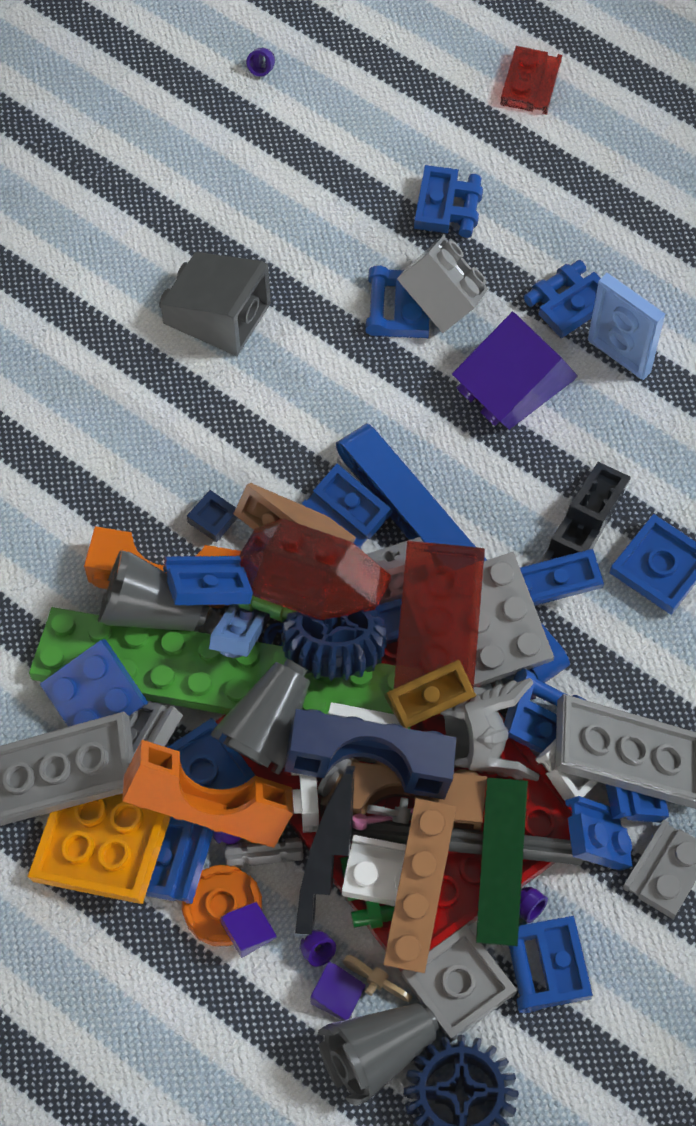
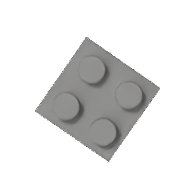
(460, 983)

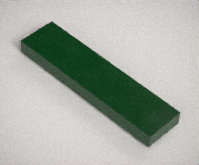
(501, 862)

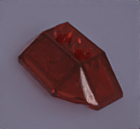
(311, 571)

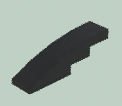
(588, 512)
(331, 839)

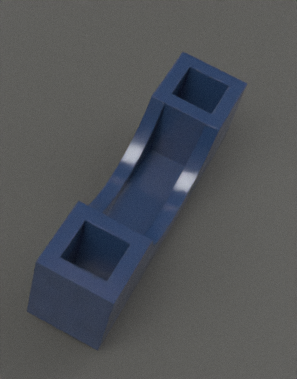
(417, 757)

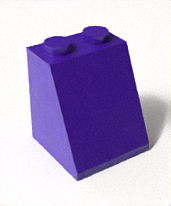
(512, 373)

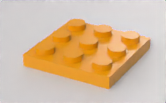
(101, 849)

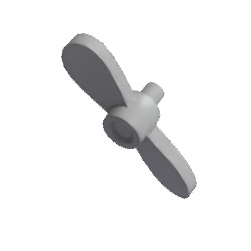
(328, 782)
(399, 814)

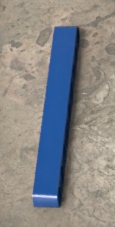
(415, 508)

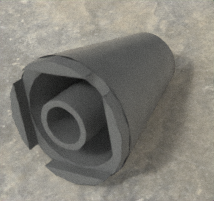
(142, 598)
(263, 717)
(375, 1048)

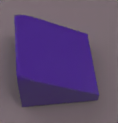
(248, 928)
(337, 992)

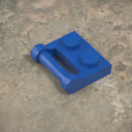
(409, 317)
(529, 722)
(560, 961)

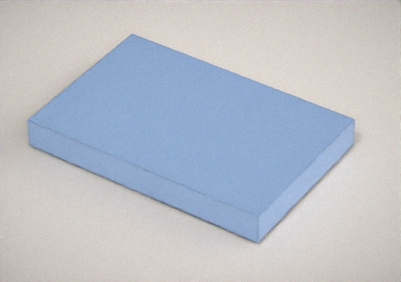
(625, 326)

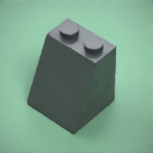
(218, 299)

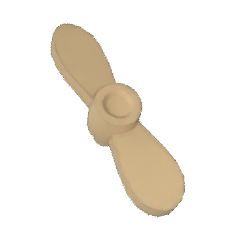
(376, 978)

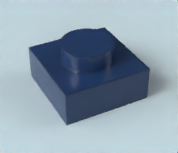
(212, 516)

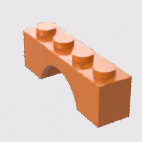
(106, 546)
(250, 811)

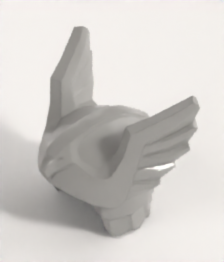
(483, 733)

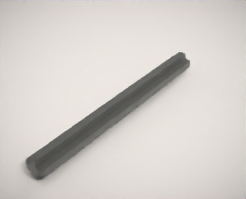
(471, 842)

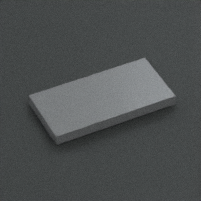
(626, 750)
(64, 767)

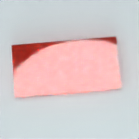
(439, 609)

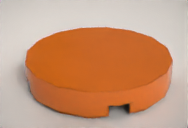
(218, 893)

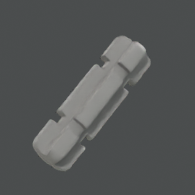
(261, 854)

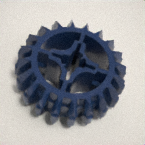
(335, 645)
(480, 1092)

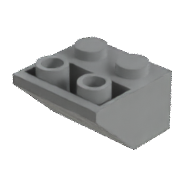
(444, 283)

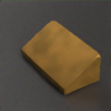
(430, 694)

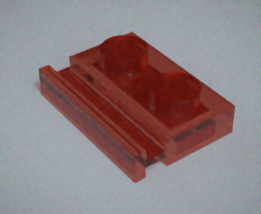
(531, 80)

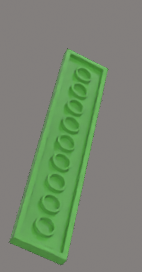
(184, 672)

